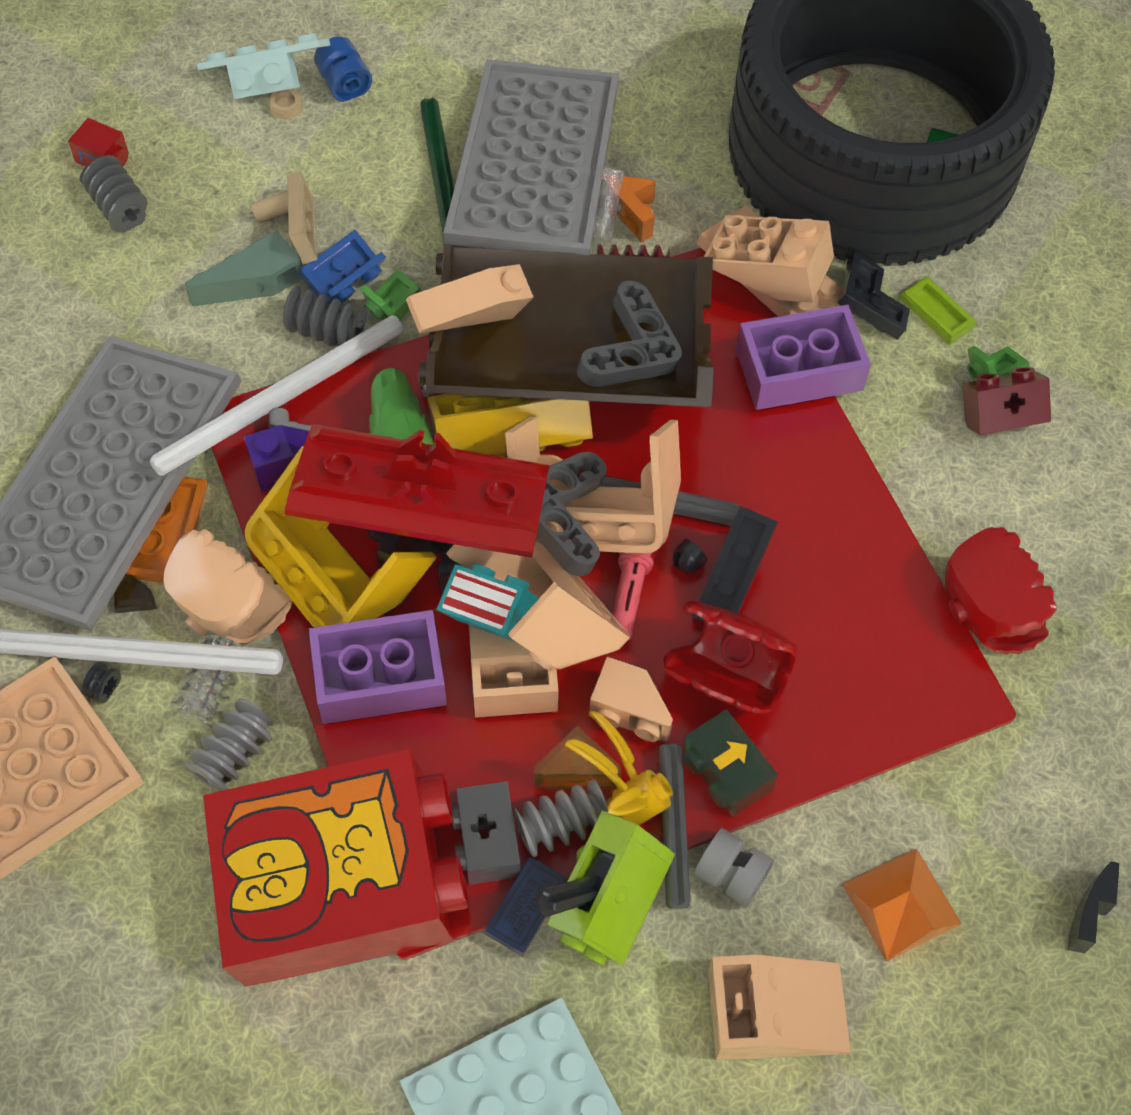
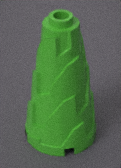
(396, 407)

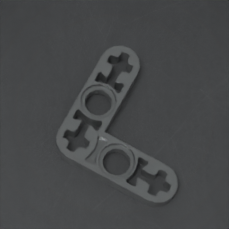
(641, 348)
(572, 547)

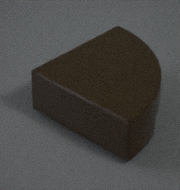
(133, 596)

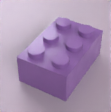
(802, 357)
(377, 667)

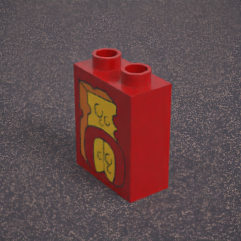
(331, 867)

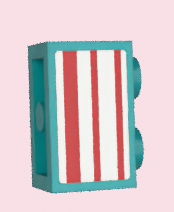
(484, 601)

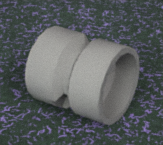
(733, 867)

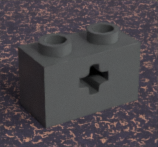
(487, 808)

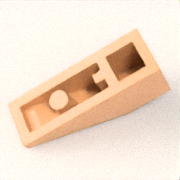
(471, 300)

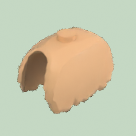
(223, 590)

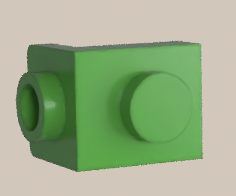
(390, 296)
(997, 363)

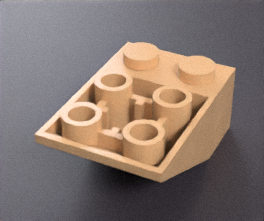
(774, 254)
(509, 678)
(776, 1007)

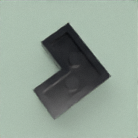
(862, 293)

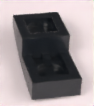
(1098, 899)

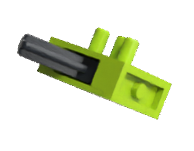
(608, 890)

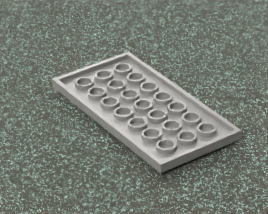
(533, 159)
(90, 482)

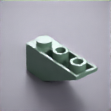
(252, 273)

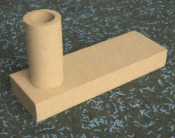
(301, 210)

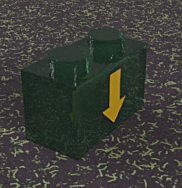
(728, 763)

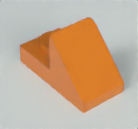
(635, 210)

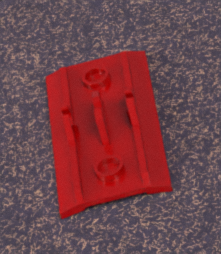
(418, 489)

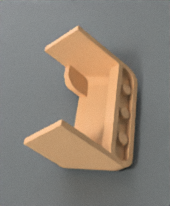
(617, 516)
(567, 619)

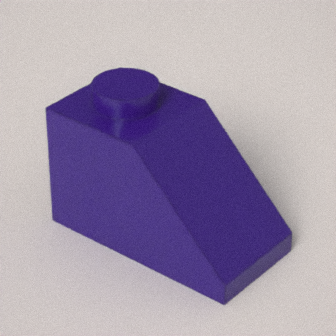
(273, 451)

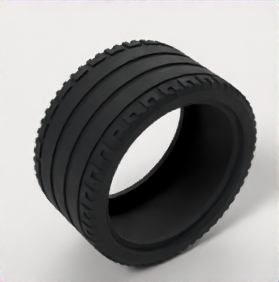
(878, 194)

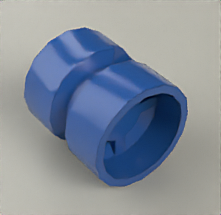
(343, 69)

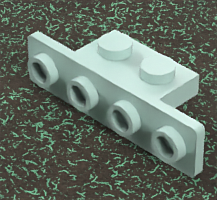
(265, 70)

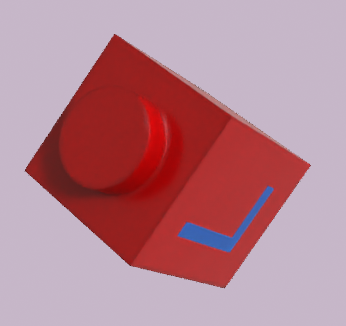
(97, 140)

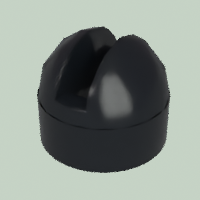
(688, 557)

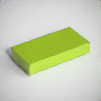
(938, 310)

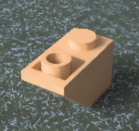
(631, 701)

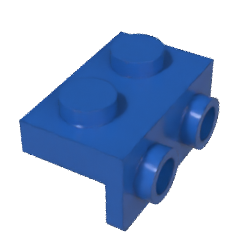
(342, 268)

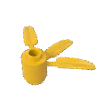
(636, 799)

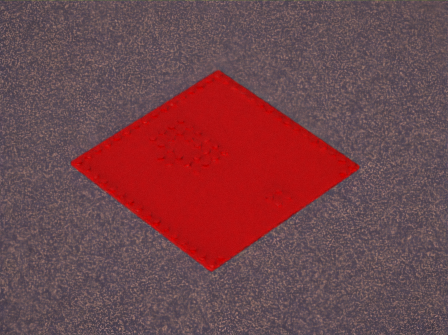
(843, 579)

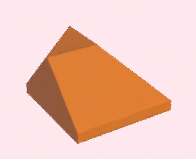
(901, 904)

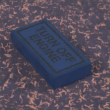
(519, 914)

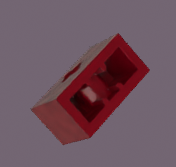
(1007, 401)

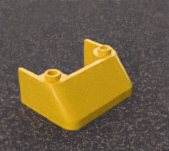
(318, 569)

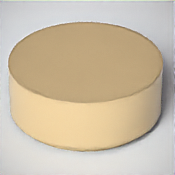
(285, 104)

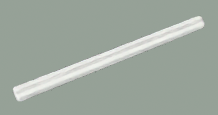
(275, 396)
(141, 651)

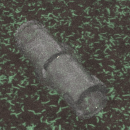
(608, 204)

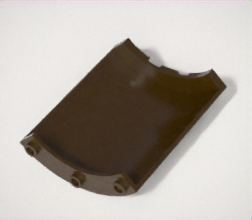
(570, 313)

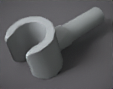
(280, 416)

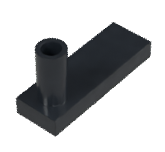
(738, 560)

